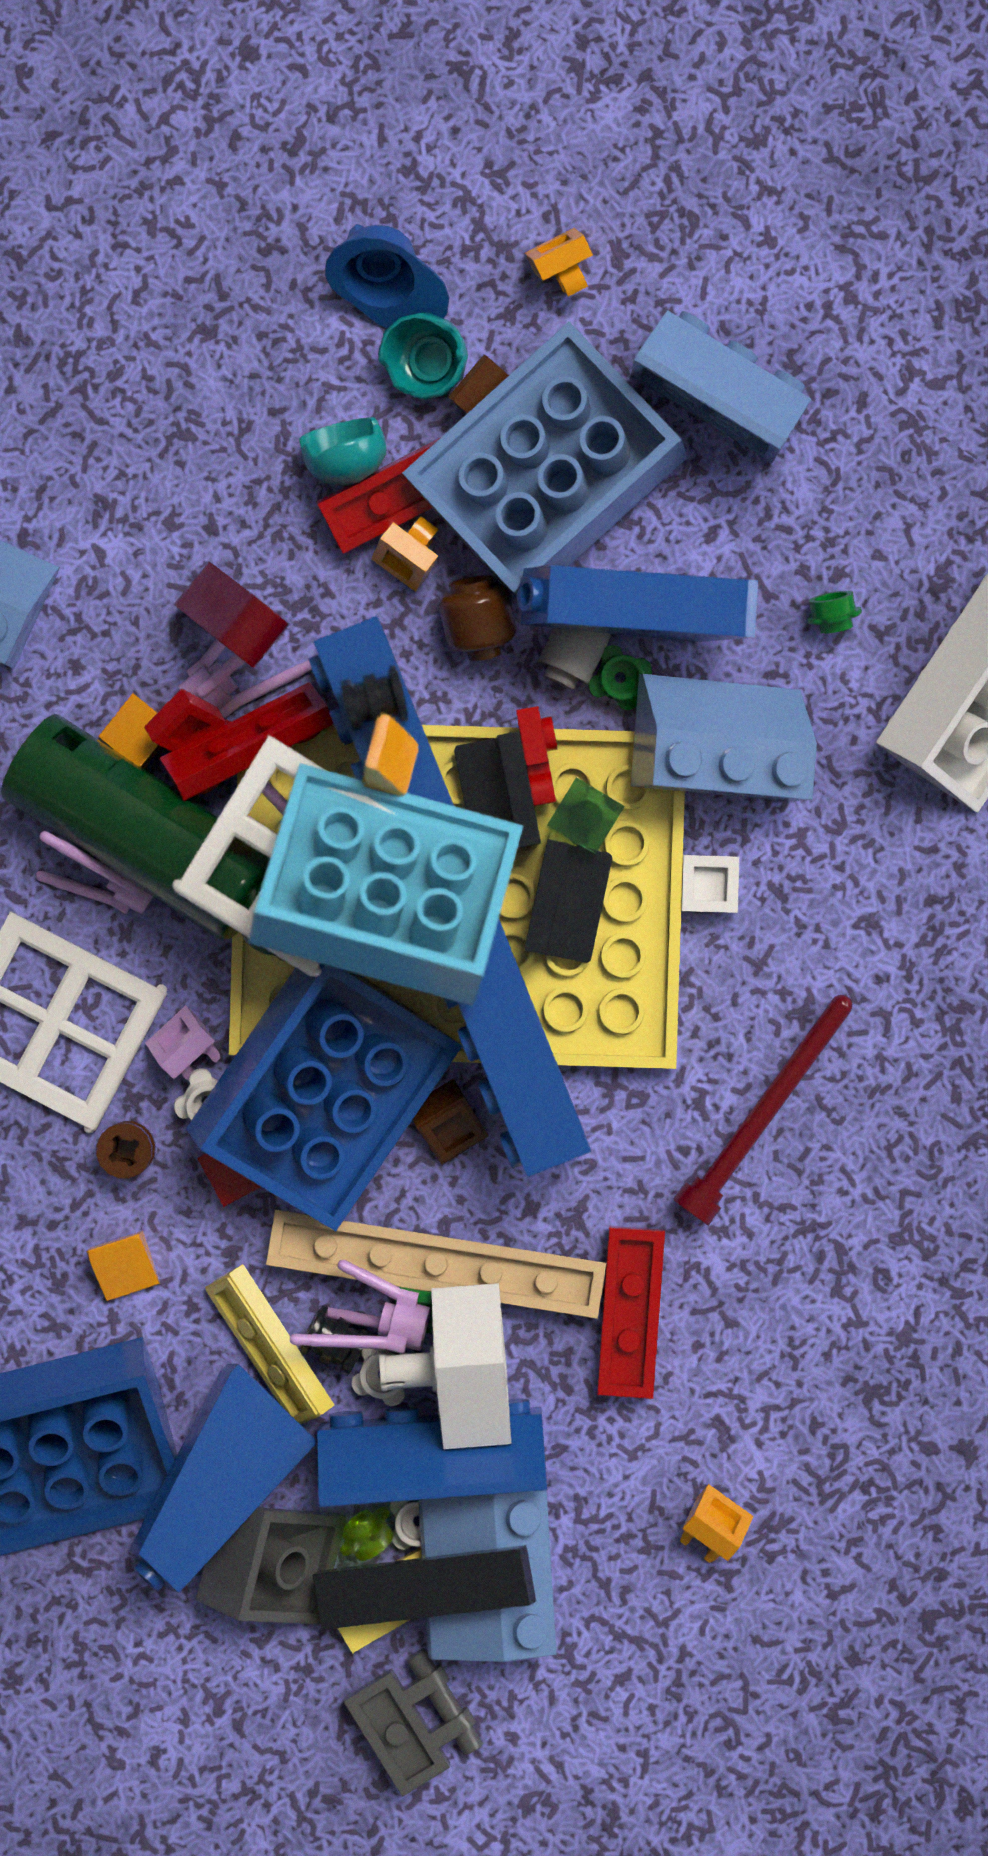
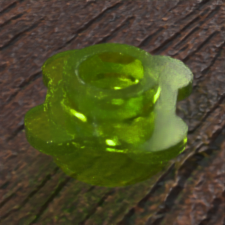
(367, 1534)

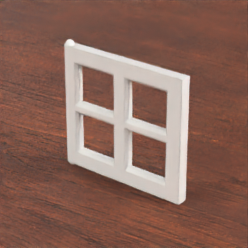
(236, 822)
(54, 1022)

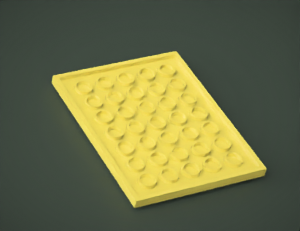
(593, 1013)

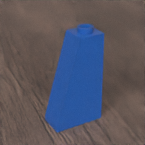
(638, 603)
(221, 1475)

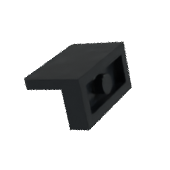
(498, 783)
(568, 902)

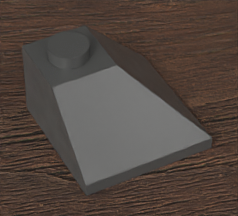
(269, 1566)

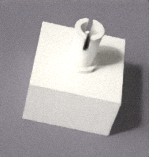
(462, 1366)

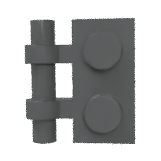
(397, 1729)

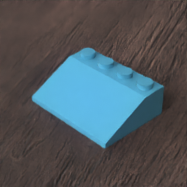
(385, 891)

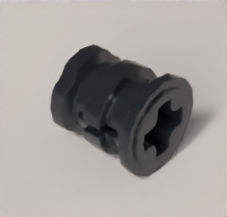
(374, 697)
(342, 1357)

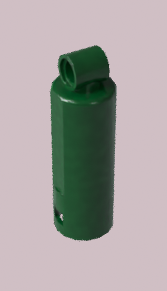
(126, 819)

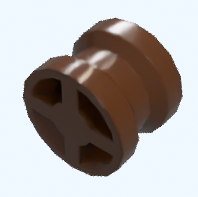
(134, 1143)

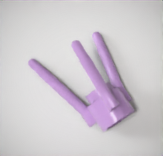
(216, 685)
(126, 893)
(399, 1327)

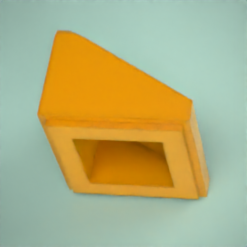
(127, 732)
(390, 758)
(123, 1265)

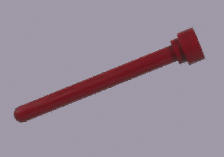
(704, 1194)

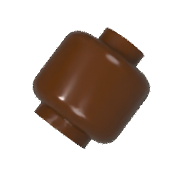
(477, 617)

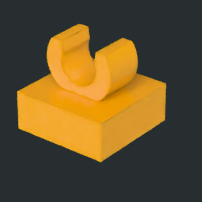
(560, 259)
(407, 554)
(716, 1524)

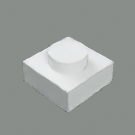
(710, 884)

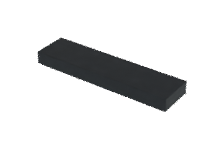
(424, 1587)

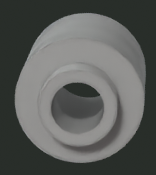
(572, 656)

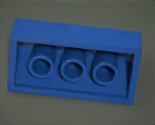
(406, 1459)

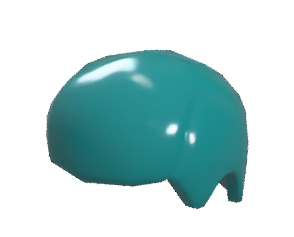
(423, 355)
(344, 451)

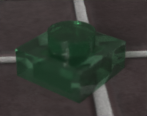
(585, 816)

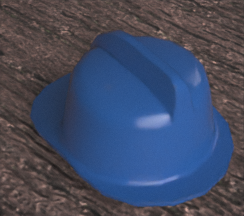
(383, 276)

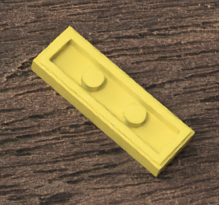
(269, 1345)

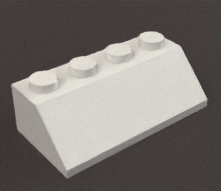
(944, 717)

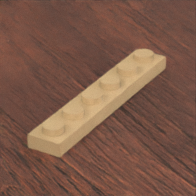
(438, 1262)

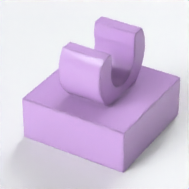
(182, 1043)

